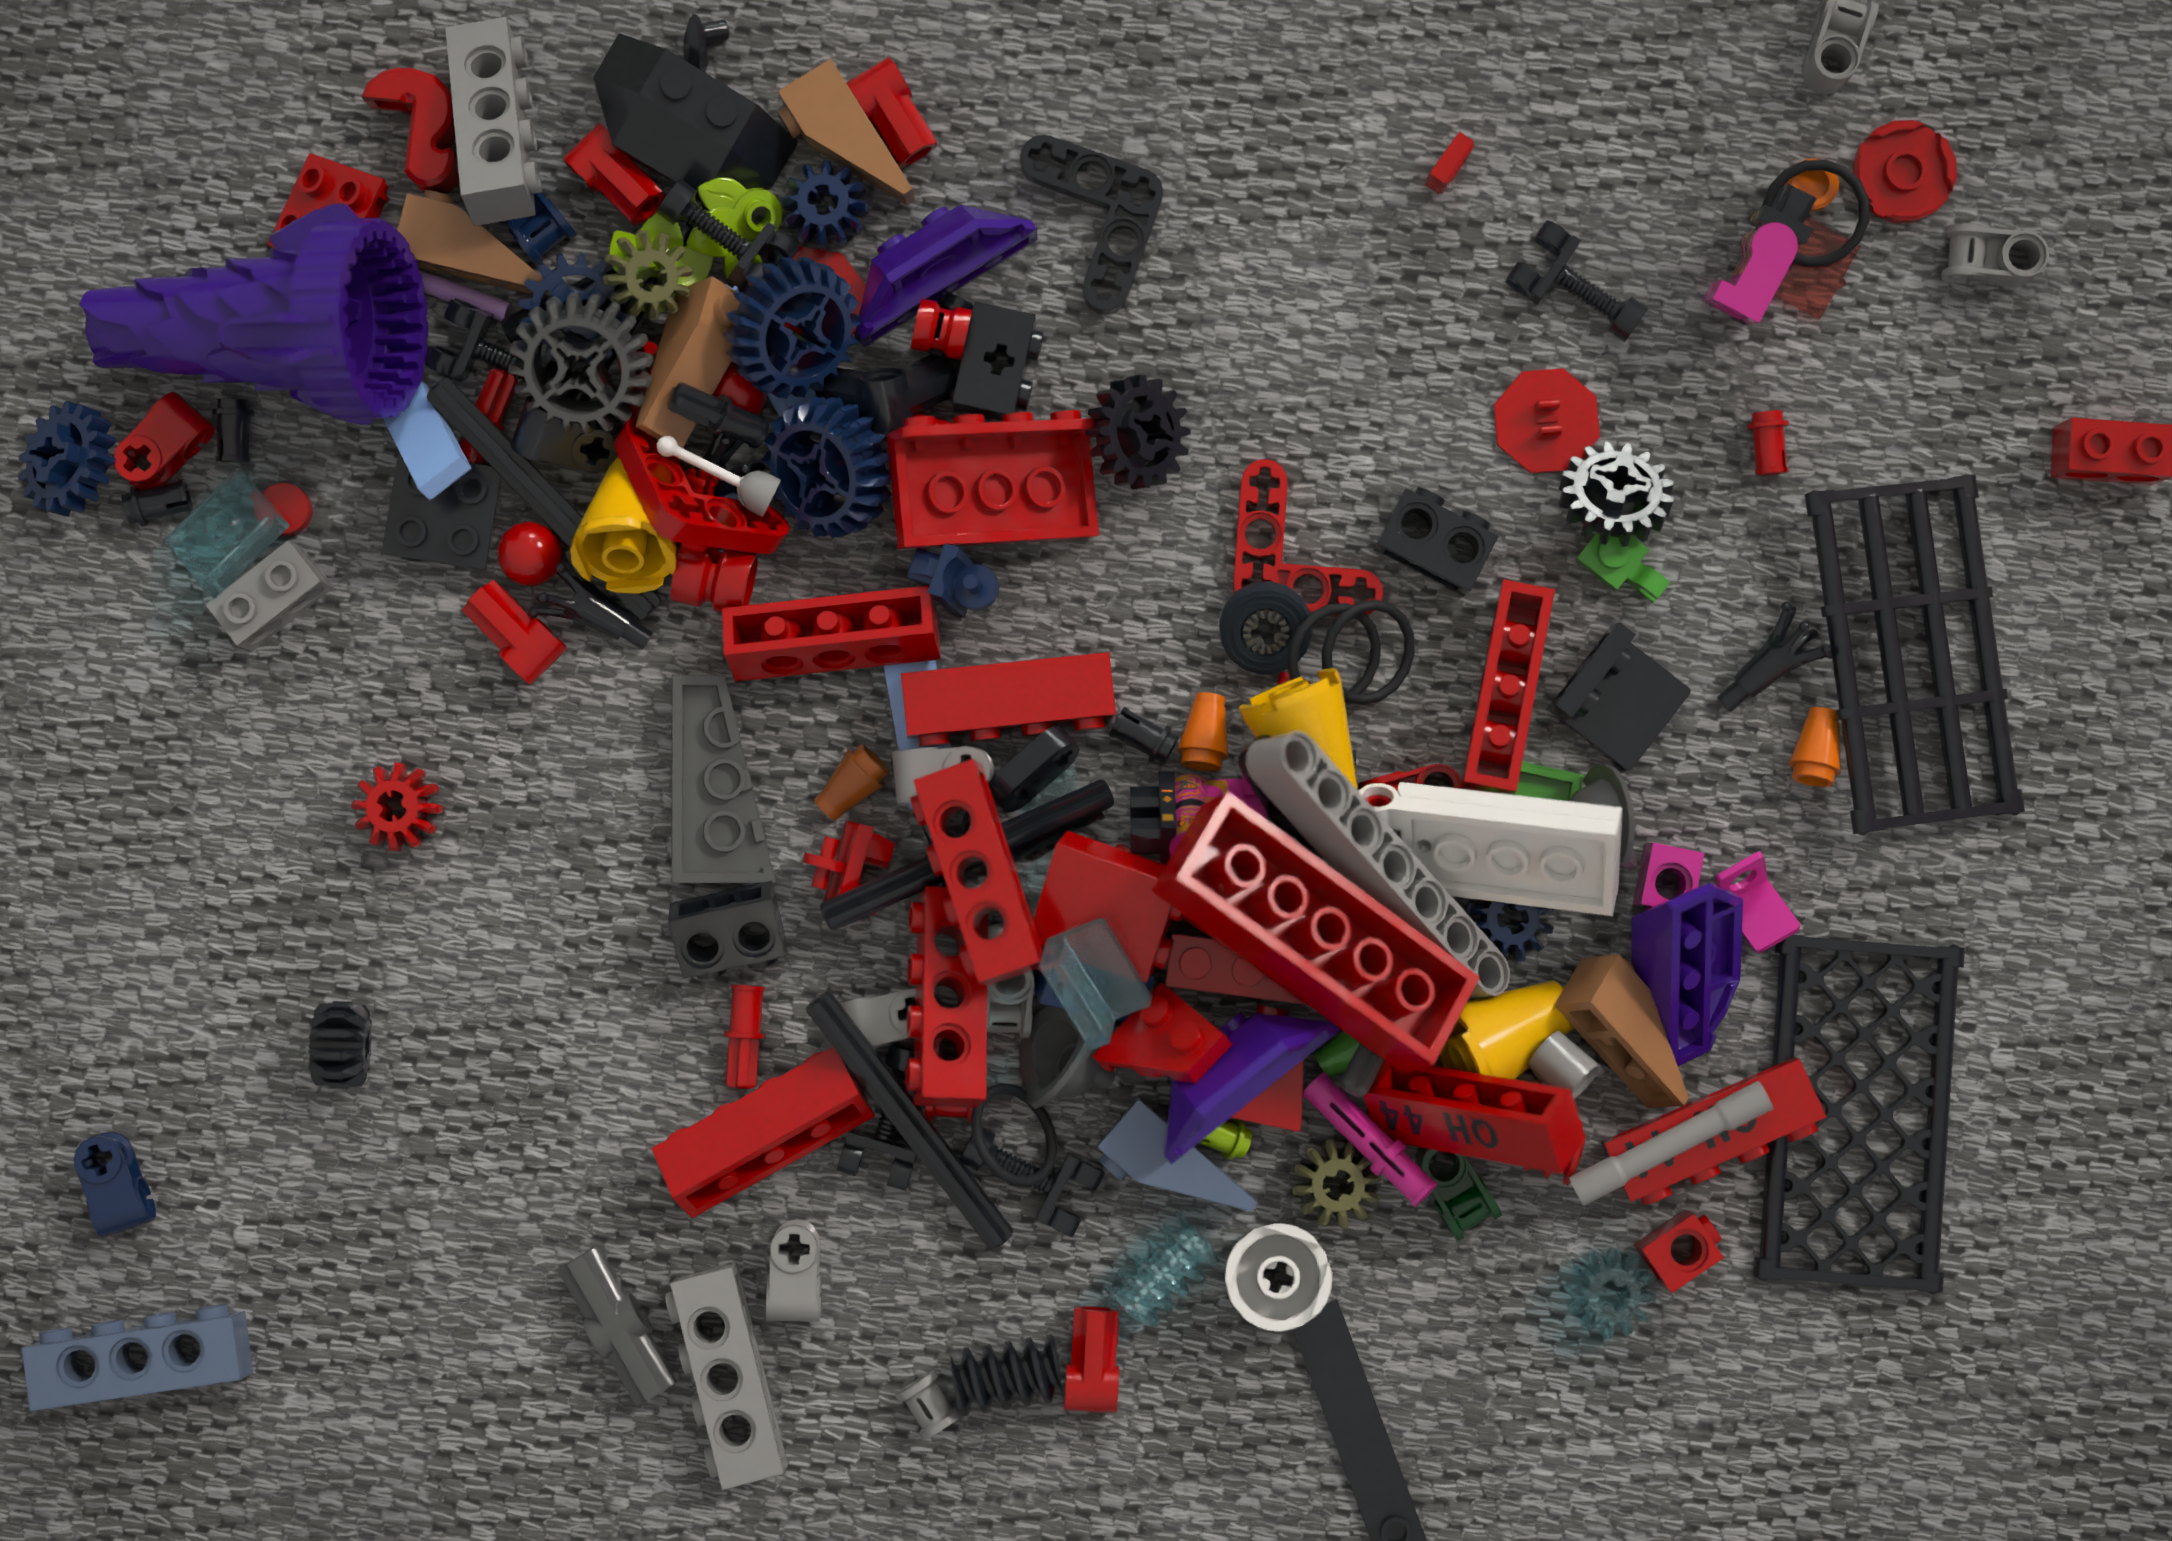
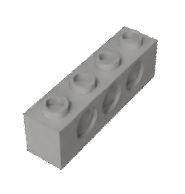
(491, 121)
(731, 1459)

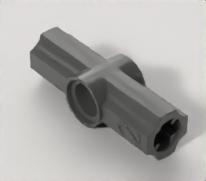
(617, 1326)

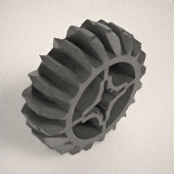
(568, 347)

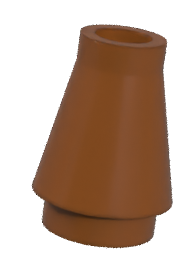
(853, 780)

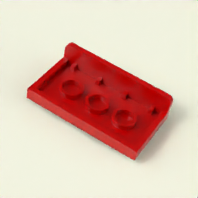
(992, 480)

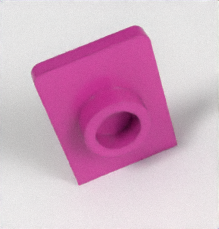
(1765, 914)

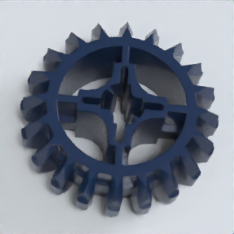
(809, 299)
(842, 462)

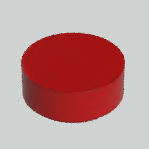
(293, 506)

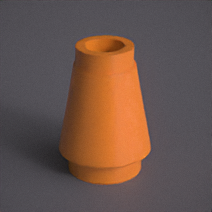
(1205, 734)
(1817, 751)

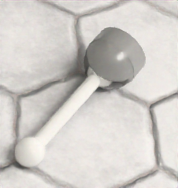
(753, 490)

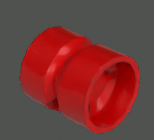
(713, 576)

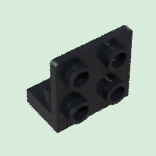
(1619, 698)

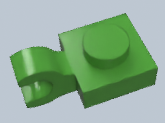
(1617, 564)

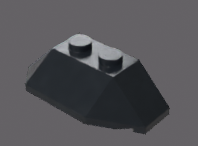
(686, 119)

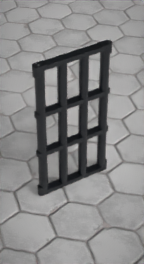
(1931, 600)

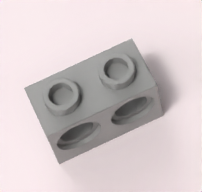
(269, 596)

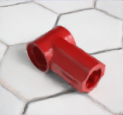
(888, 106)
(615, 176)
(522, 640)
(1093, 1372)

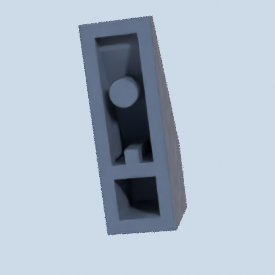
(1137, 1148)

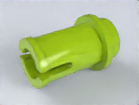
(1230, 1139)

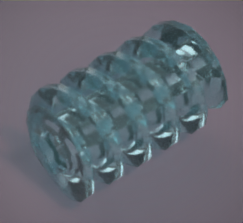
(1163, 1272)

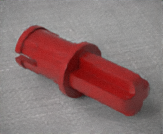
(493, 402)
(744, 1036)

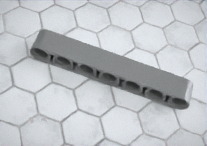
(1368, 852)

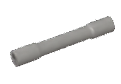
(1723, 1116)

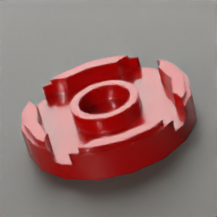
(1891, 175)

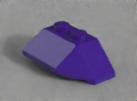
(936, 260)
(1690, 963)
(1259, 1055)

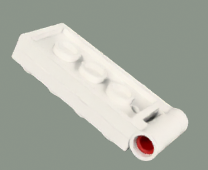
(1508, 844)

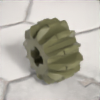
(651, 293)
(1343, 1199)

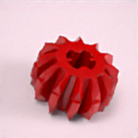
(414, 801)

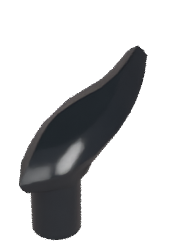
(700, 34)

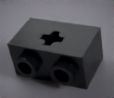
(990, 332)

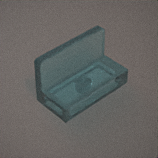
(1093, 979)

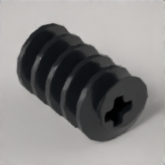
(1006, 1375)

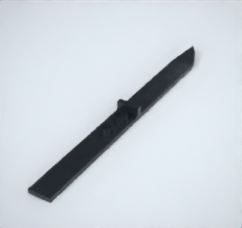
(1357, 1427)

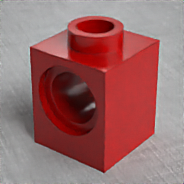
(1656, 1249)

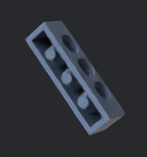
(57, 1381)

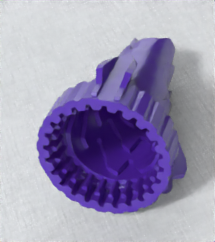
(323, 316)

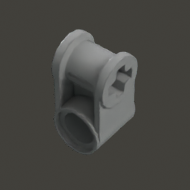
(1839, 34)
(1982, 255)
(923, 761)
(1011, 1005)
(881, 1016)
(1564, 1065)
(794, 1281)

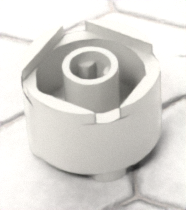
(1304, 1263)

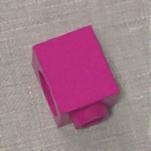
(1657, 857)

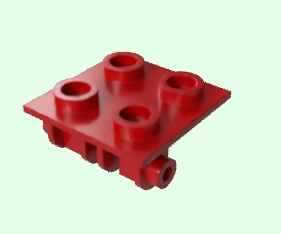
(329, 183)

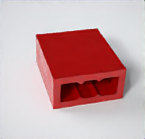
(1108, 883)

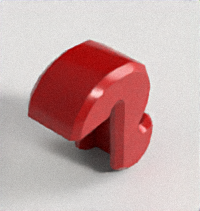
(431, 129)

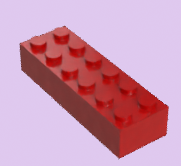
(1316, 933)

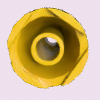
(618, 540)
(1306, 708)
(1504, 1030)

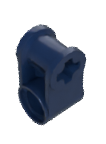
(540, 232)
(113, 1189)

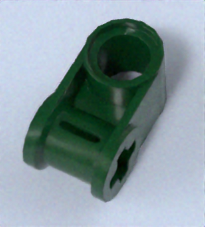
(1460, 1194)

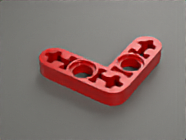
(687, 515)
(1281, 572)

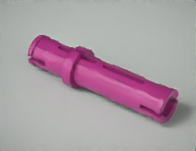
(1414, 1184)

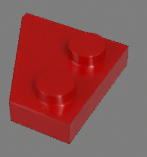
(1164, 1041)

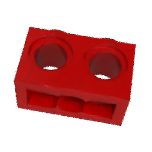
(2112, 451)

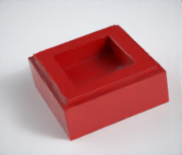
(1449, 163)

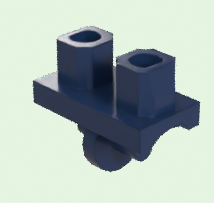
(954, 580)

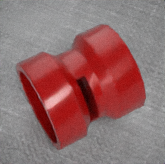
(952, 333)

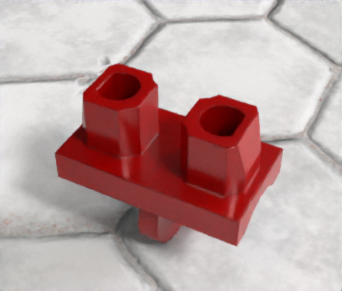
(855, 848)

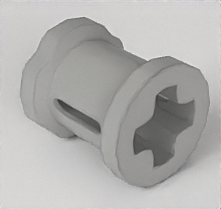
(928, 1404)

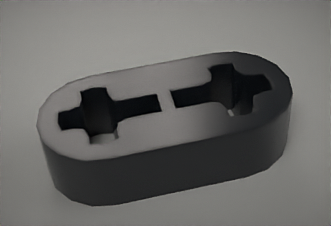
(1033, 769)

